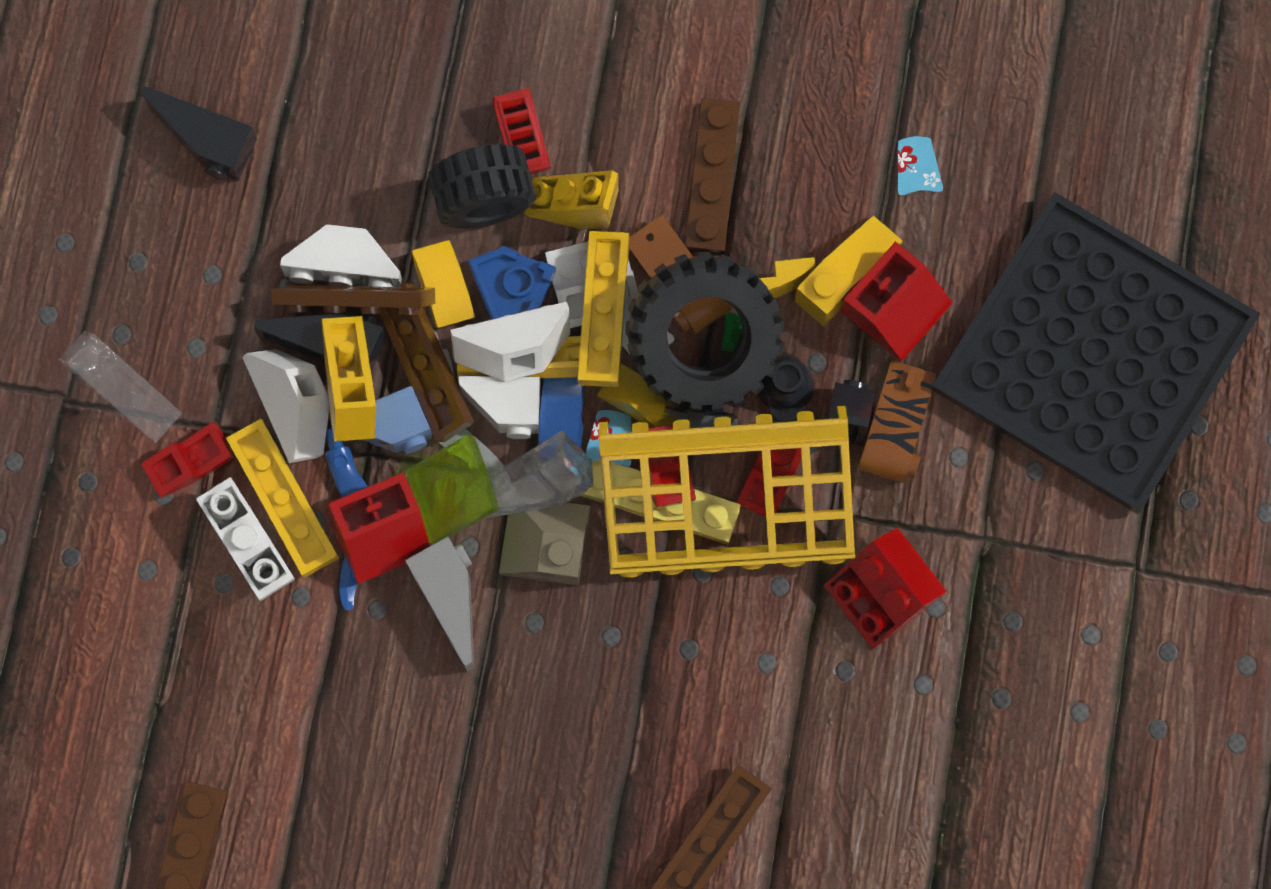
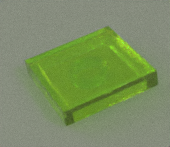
(452, 489)

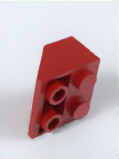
(896, 302)
(378, 527)
(885, 587)

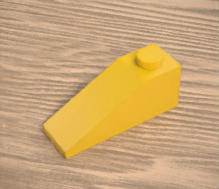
(842, 270)
(348, 379)

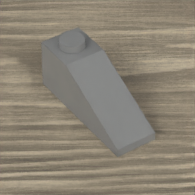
(447, 588)

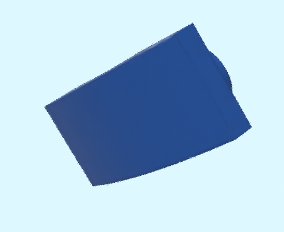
(561, 409)

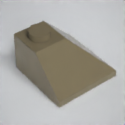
(546, 544)

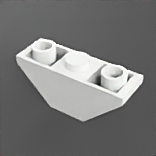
(342, 258)
(514, 343)
(292, 400)
(245, 539)

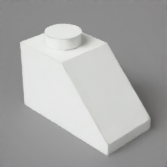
(507, 405)

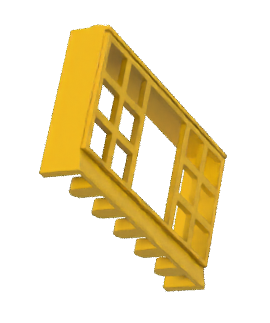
(726, 439)

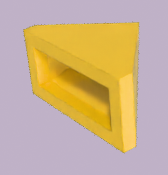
(637, 399)

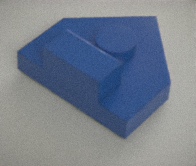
(510, 281)

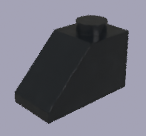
(858, 407)

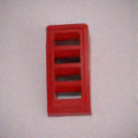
(514, 101)

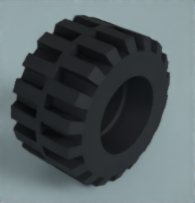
(481, 186)

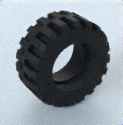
(732, 376)

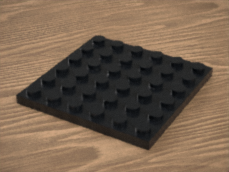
(1095, 352)

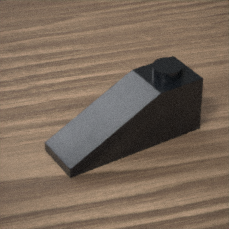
(211, 138)
(305, 334)

